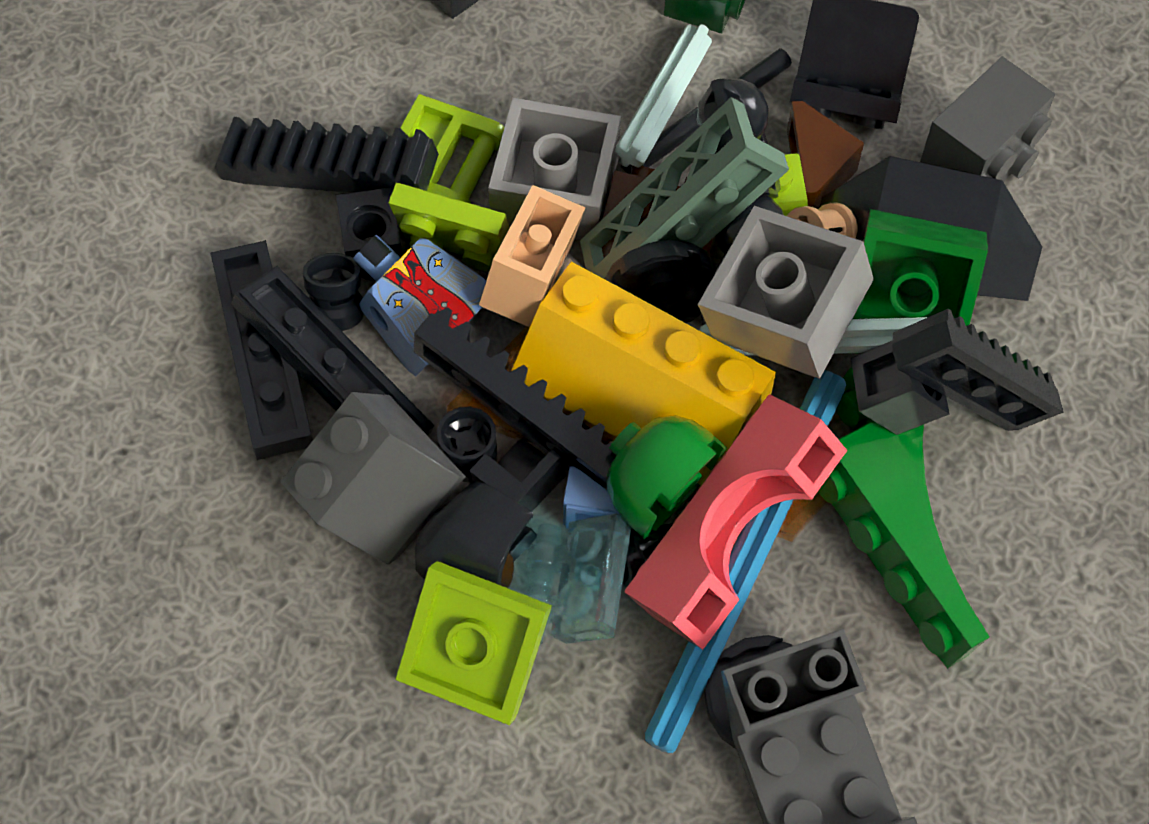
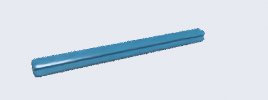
(744, 566)

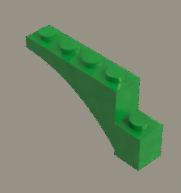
(889, 517)

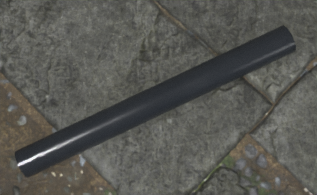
(687, 125)

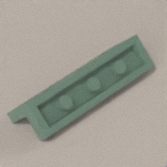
(711, 197)

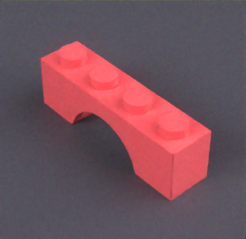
(772, 460)

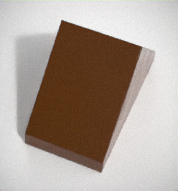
(825, 150)

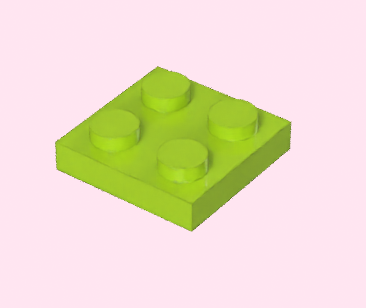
(450, 224)
(473, 642)

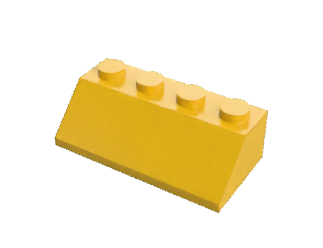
(636, 362)

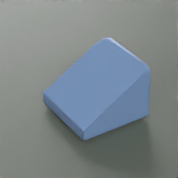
(584, 498)

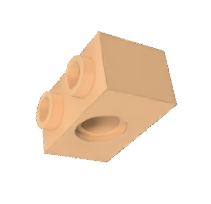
(531, 255)

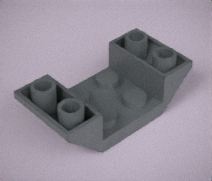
(807, 737)

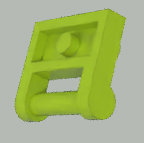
(446, 127)

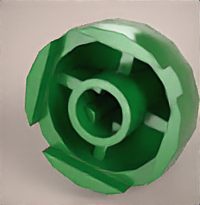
(658, 469)

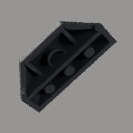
(956, 200)

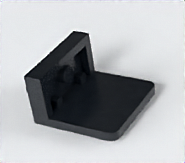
(856, 59)

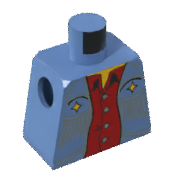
(412, 289)

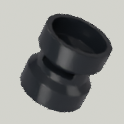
(333, 286)
(466, 432)

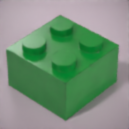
(921, 268)

